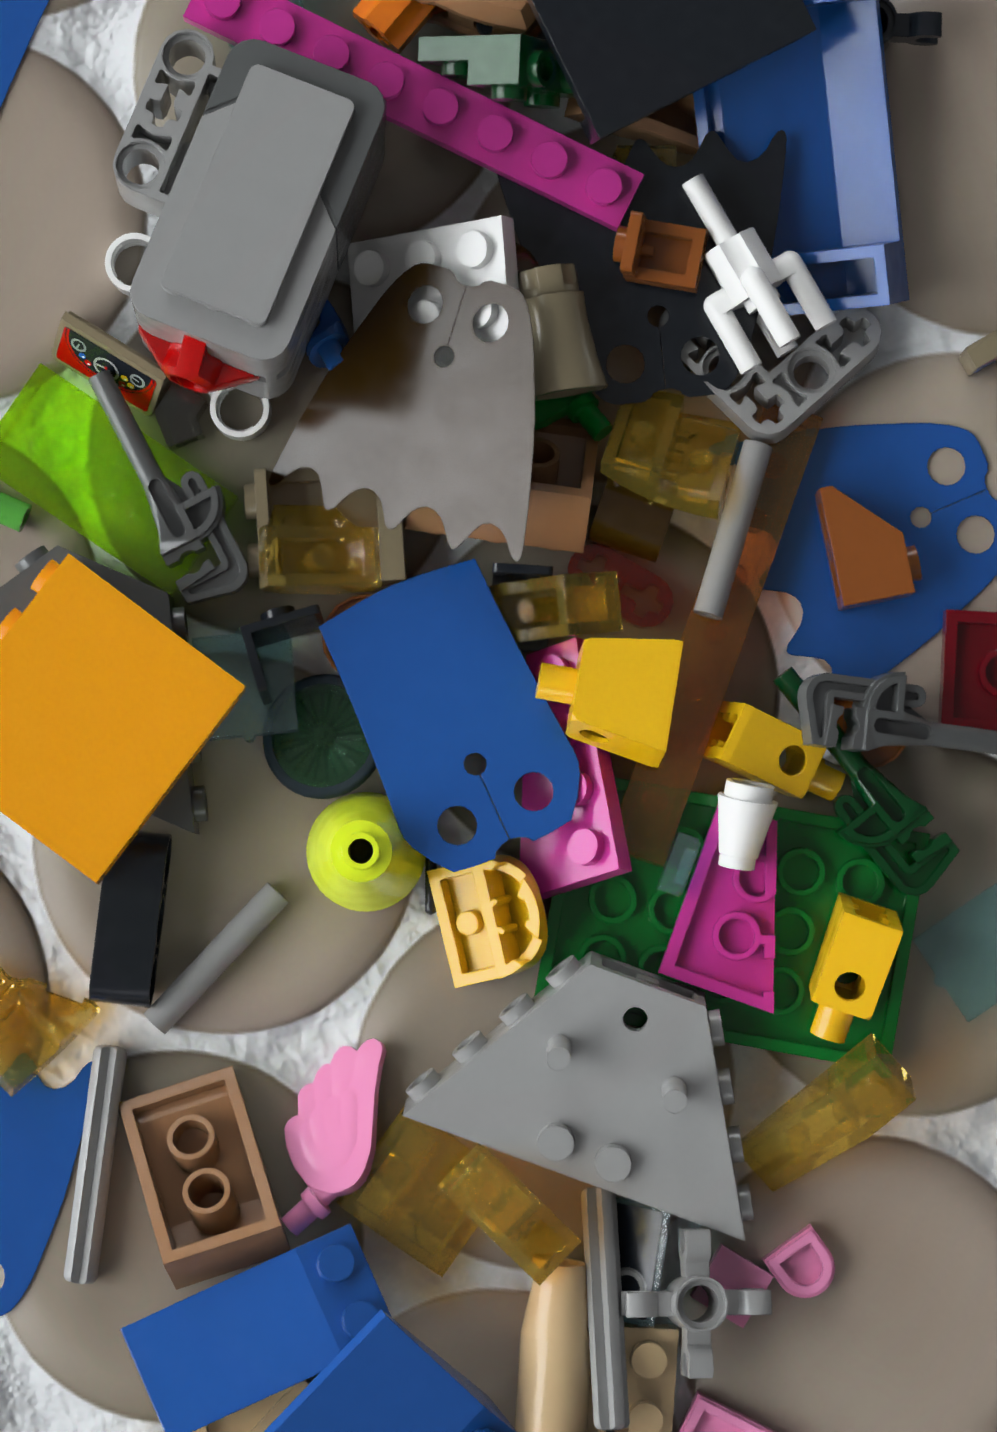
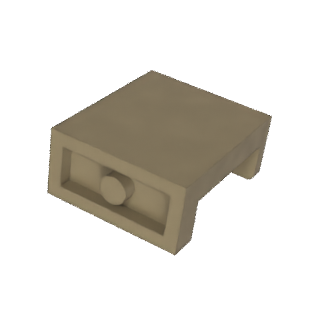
(304, 488)

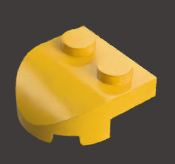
(489, 919)

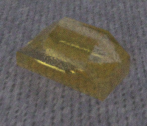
(317, 553)

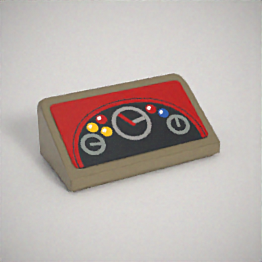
(91, 350)

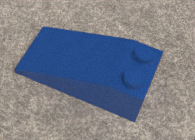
(254, 1331)

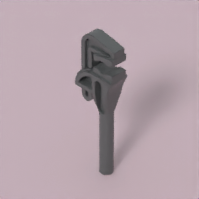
(182, 515)
(878, 716)

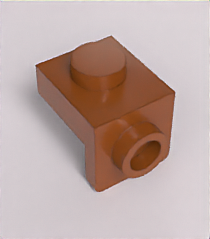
(660, 253)

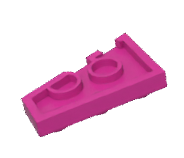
(728, 926)

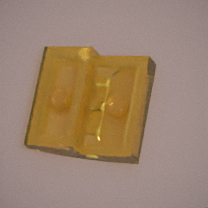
(672, 454)
(403, 1196)

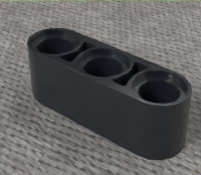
(131, 923)

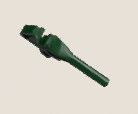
(881, 814)

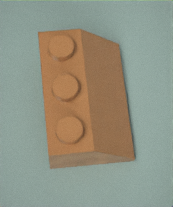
(558, 495)

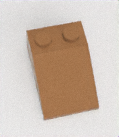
(203, 1178)

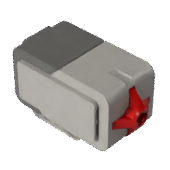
(247, 206)

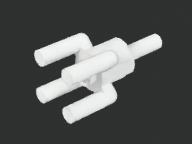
(750, 281)

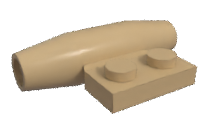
(556, 1368)

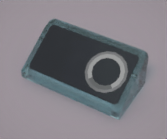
(641, 1248)

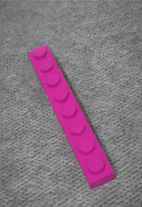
(438, 107)

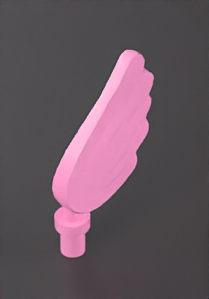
(335, 1131)

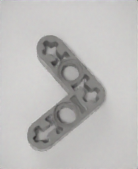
(780, 385)

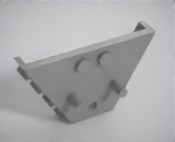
(602, 1098)

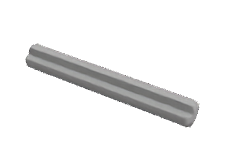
(95, 1164)
(603, 1309)

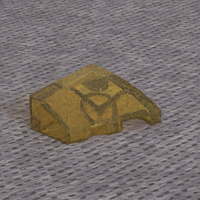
(35, 1028)

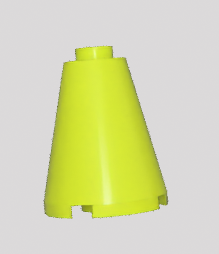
(368, 885)

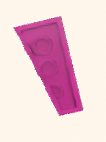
(594, 841)

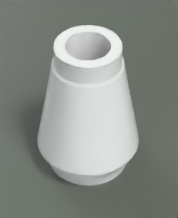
(743, 821)

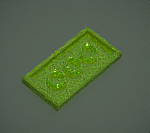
(72, 465)

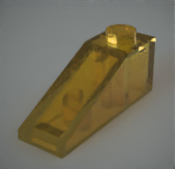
(829, 1114)

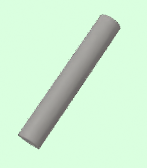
(732, 529)
(216, 958)

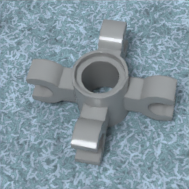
(696, 1347)

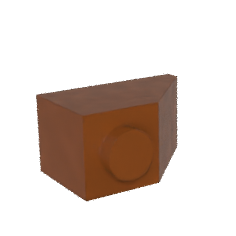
(864, 553)

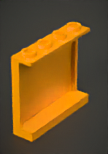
(97, 715)

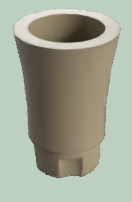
(562, 335)

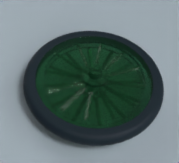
(329, 750)

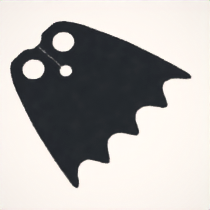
(620, 308)

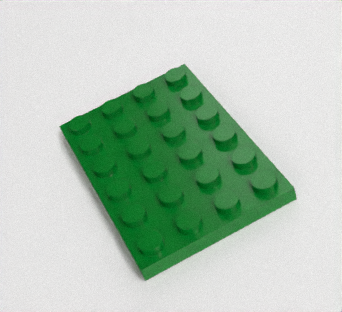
(634, 923)

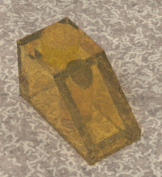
(560, 606)

